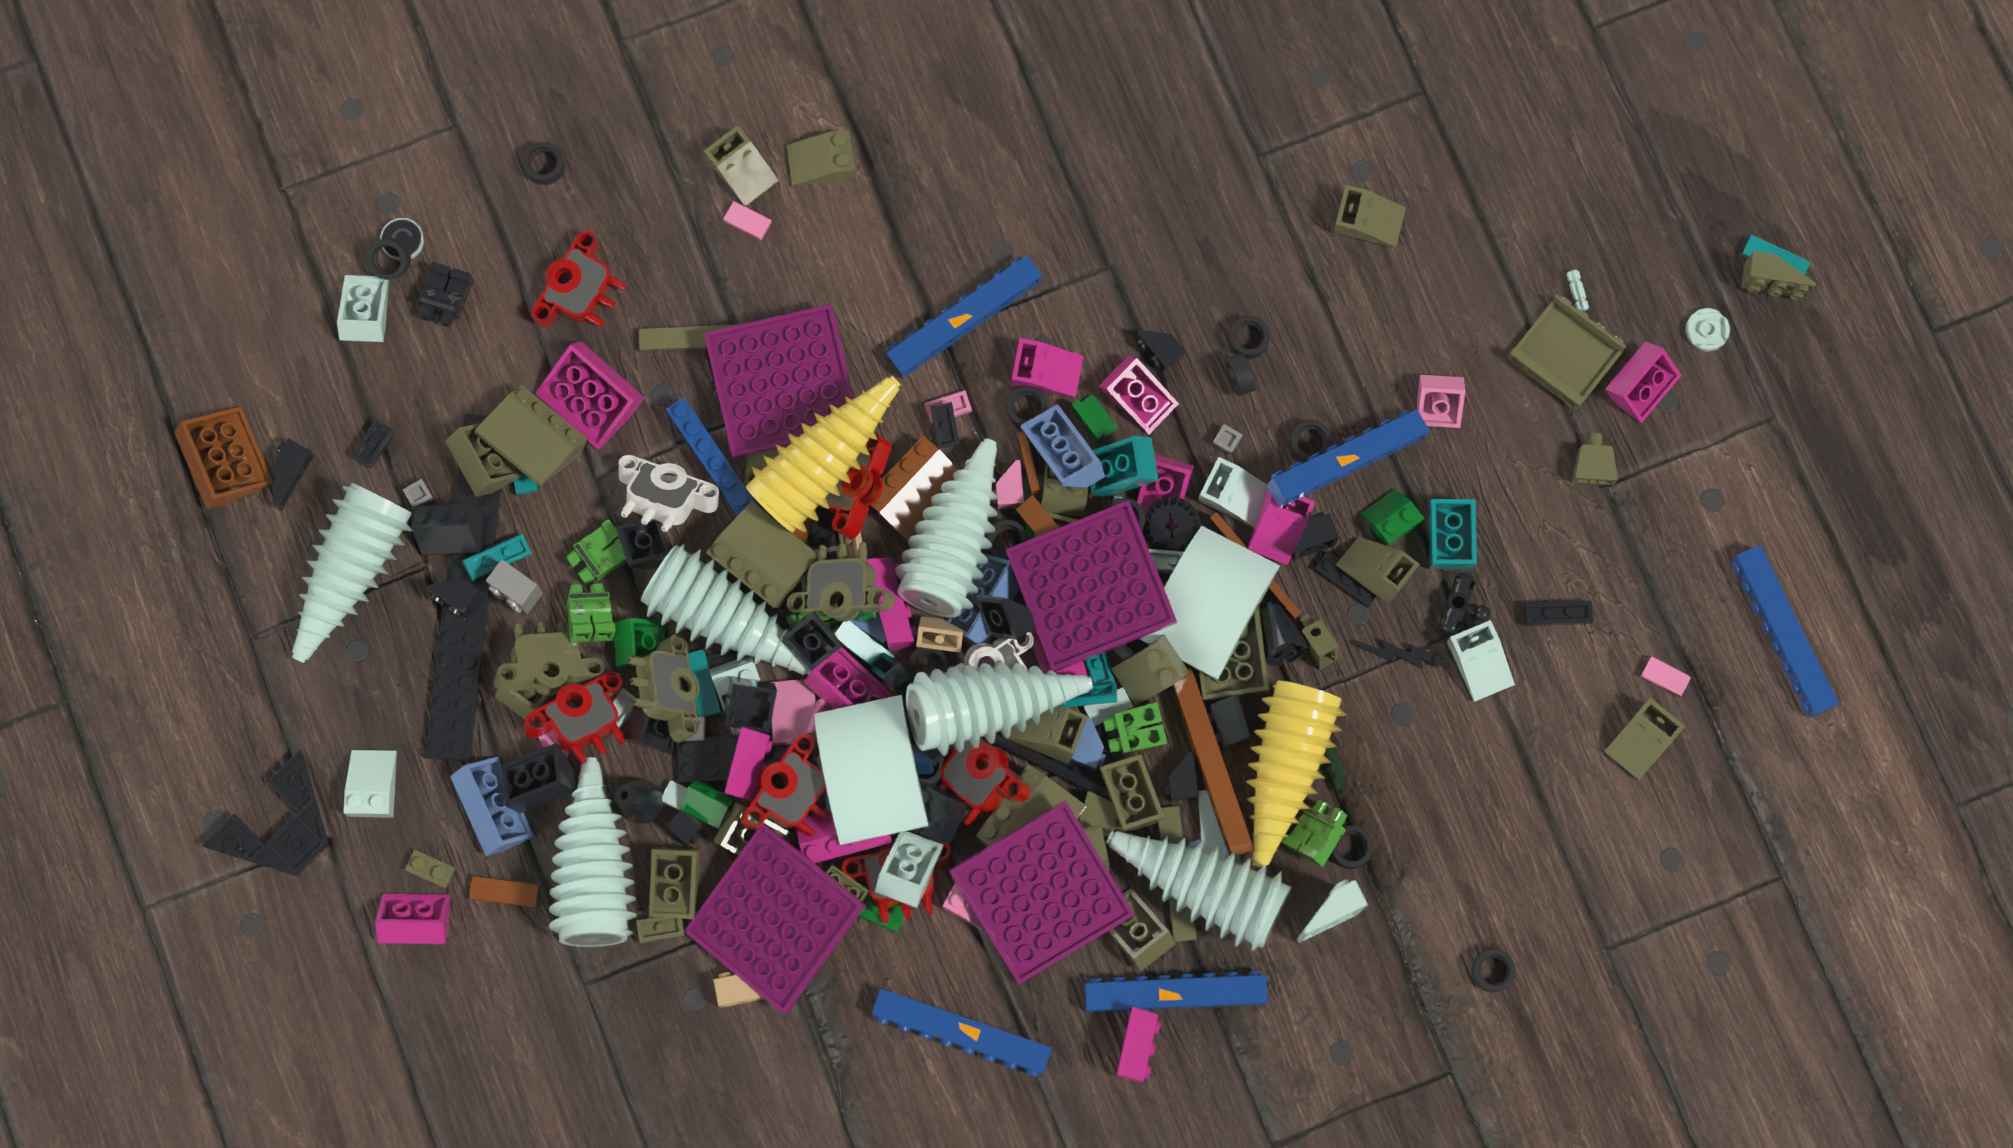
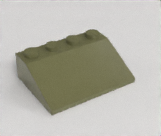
(531, 436)
(763, 554)
(1246, 669)
(1012, 814)

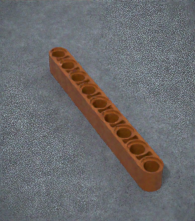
(1211, 765)

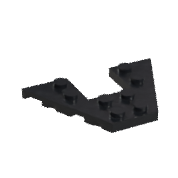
(296, 842)

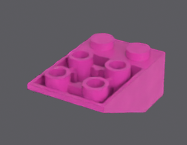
(1047, 368)
(1279, 529)

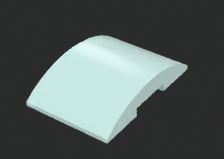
(1213, 599)
(870, 770)

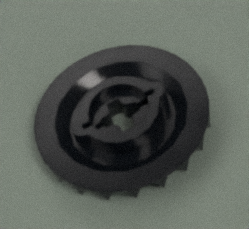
(1181, 513)

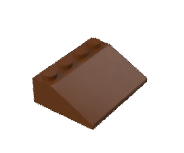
(223, 456)
(911, 486)

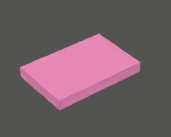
(792, 711)

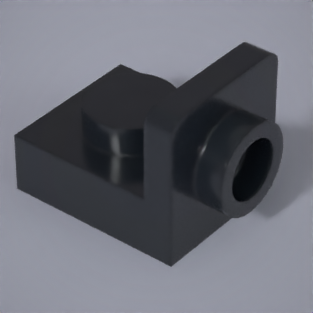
(822, 529)

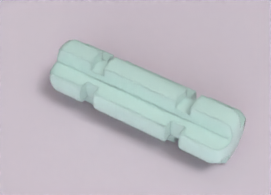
(1577, 290)

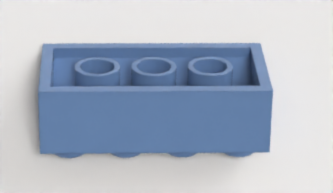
(1063, 448)
(997, 581)
(484, 802)

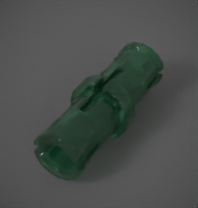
(1335, 769)

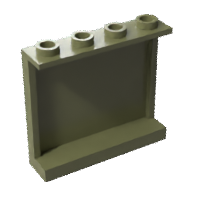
(1567, 352)

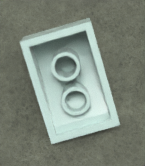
(363, 309)
(370, 784)
(908, 868)

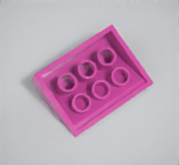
(589, 394)

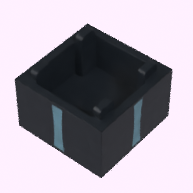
(750, 704)

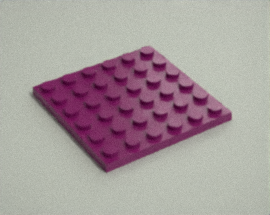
(777, 377)
(1091, 586)
(1041, 892)
(774, 918)

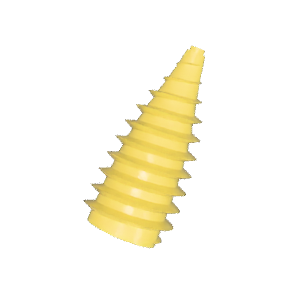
(820, 458)
(1288, 760)

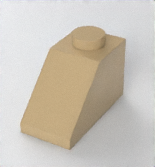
(939, 635)
(733, 991)

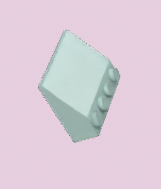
(1342, 904)

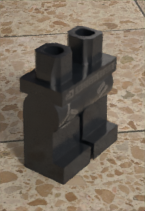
(445, 293)

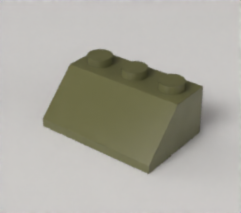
(479, 462)
(1132, 793)

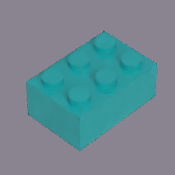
(1125, 466)
(1452, 534)

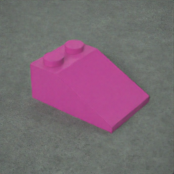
(1138, 394)
(1172, 481)

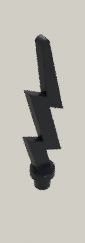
(1414, 658)

